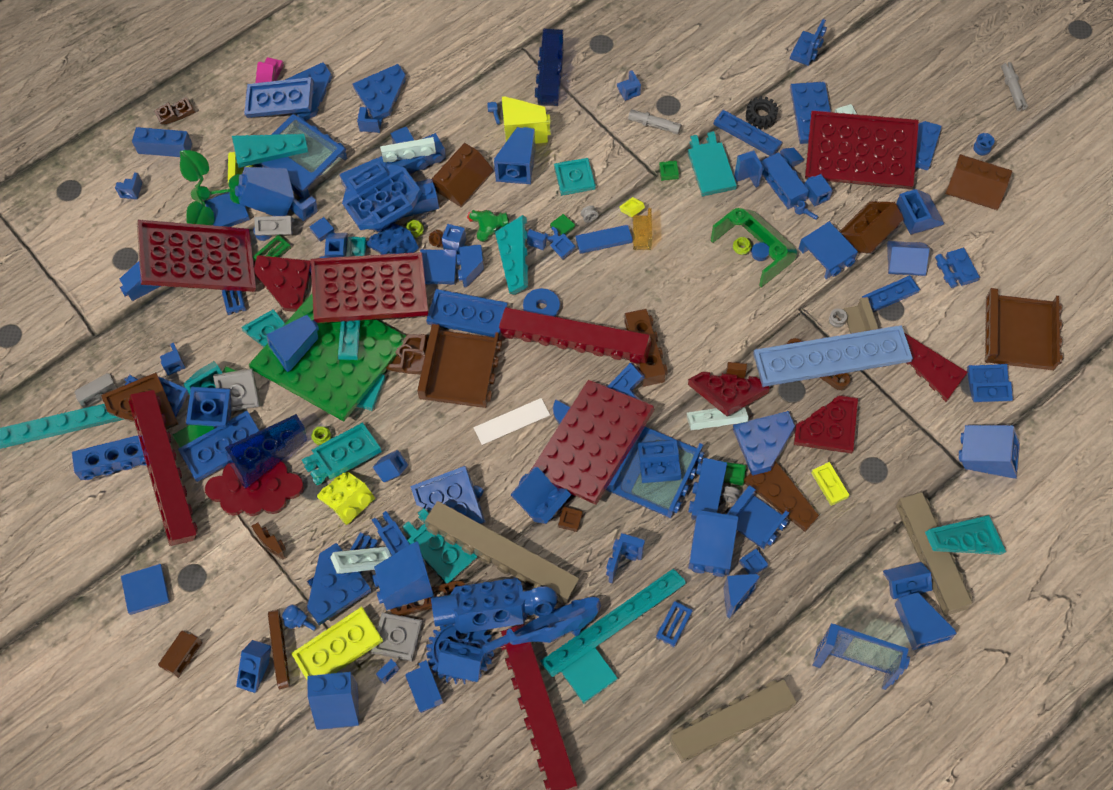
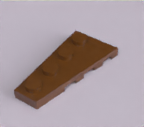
(783, 495)

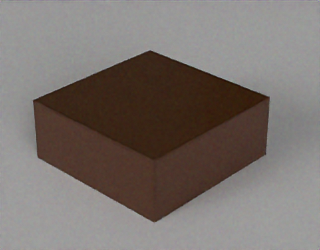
(736, 369)
(570, 519)

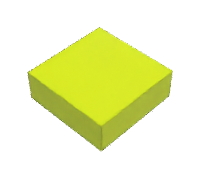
(632, 207)

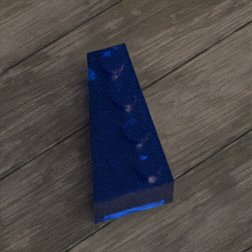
(550, 67)
(264, 449)

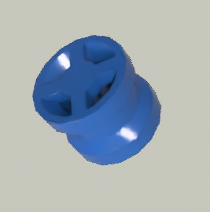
(983, 144)

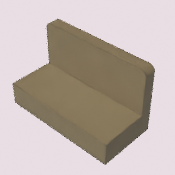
(860, 317)

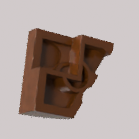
(410, 355)

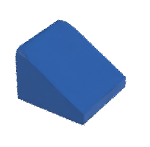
(792, 156)

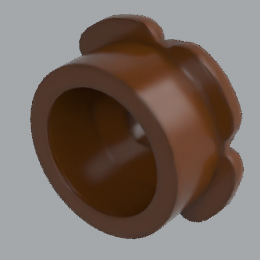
(435, 238)

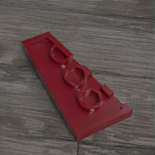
(934, 368)

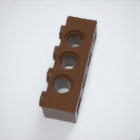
(655, 373)

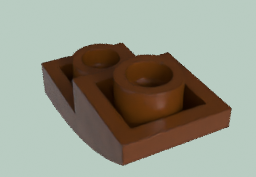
(172, 113)
(270, 542)

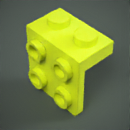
(346, 496)

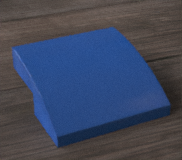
(989, 383)
(659, 461)

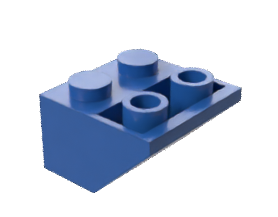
(918, 211)

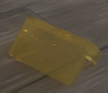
(642, 231)

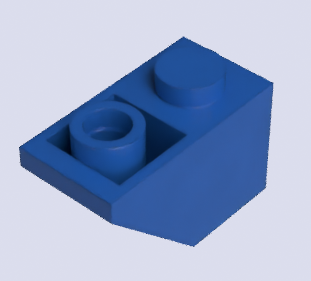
(336, 245)
(471, 263)
(253, 665)

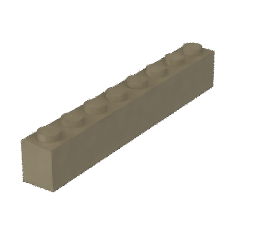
(499, 551)

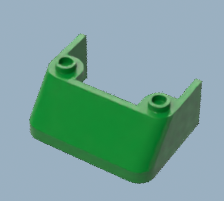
(779, 247)

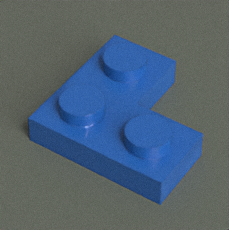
(627, 381)

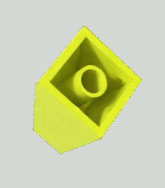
(525, 114)

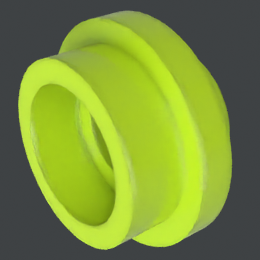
(414, 224)
(741, 241)
(320, 431)

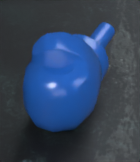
(295, 617)

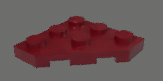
(284, 279)
(728, 391)
(830, 426)

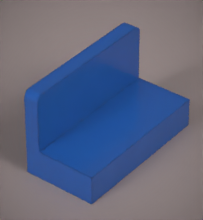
(748, 166)
(908, 578)
(460, 660)
(424, 687)

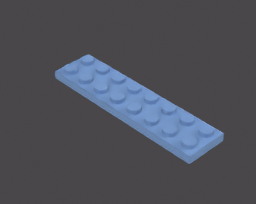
(832, 355)

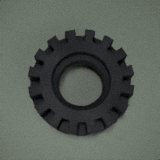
(765, 105)

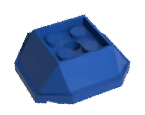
(380, 196)

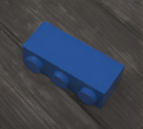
(161, 141)
(784, 180)
(709, 486)

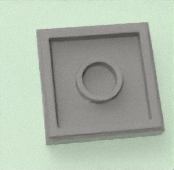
(242, 387)
(398, 635)

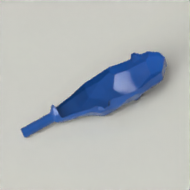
(551, 627)

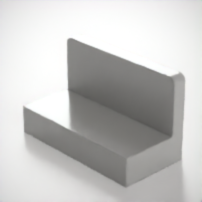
(273, 225)
(91, 393)

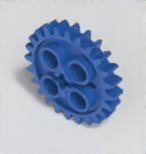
(473, 639)

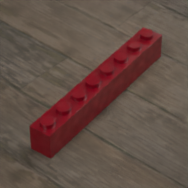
(575, 335)
(162, 468)
(540, 715)

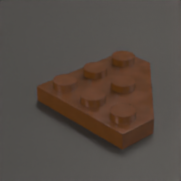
(118, 405)

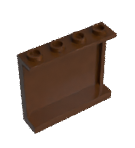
(1022, 331)
(459, 368)

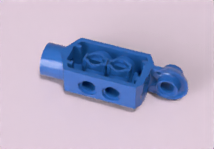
(491, 605)

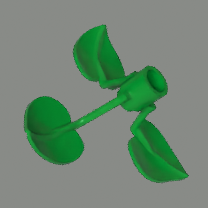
(192, 168)

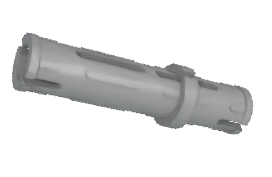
(1011, 80)
(650, 120)

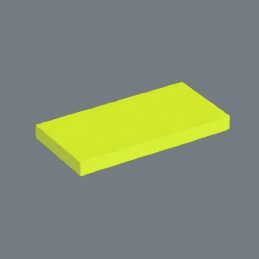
(338, 645)

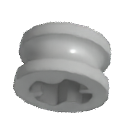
(589, 213)
(834, 321)
(729, 494)

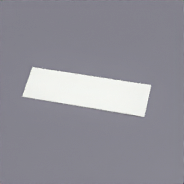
(511, 421)

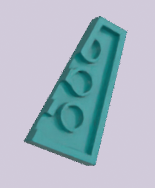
(968, 536)

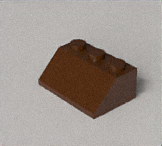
(462, 175)
(978, 182)
(872, 225)

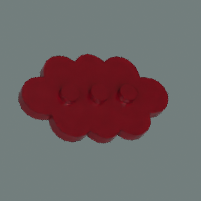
(265, 494)

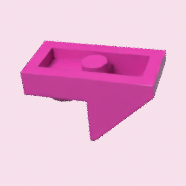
(268, 70)

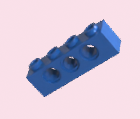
(85, 458)

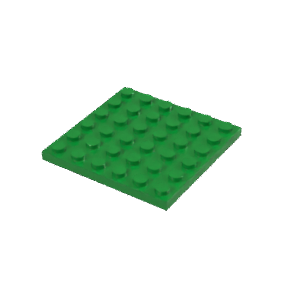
(322, 377)

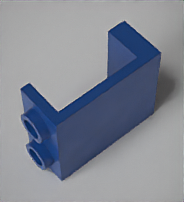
(829, 249)
(757, 519)

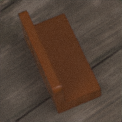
(180, 653)

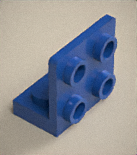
(807, 45)
(393, 240)
(539, 496)
(627, 545)

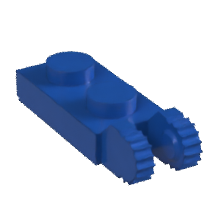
(391, 534)

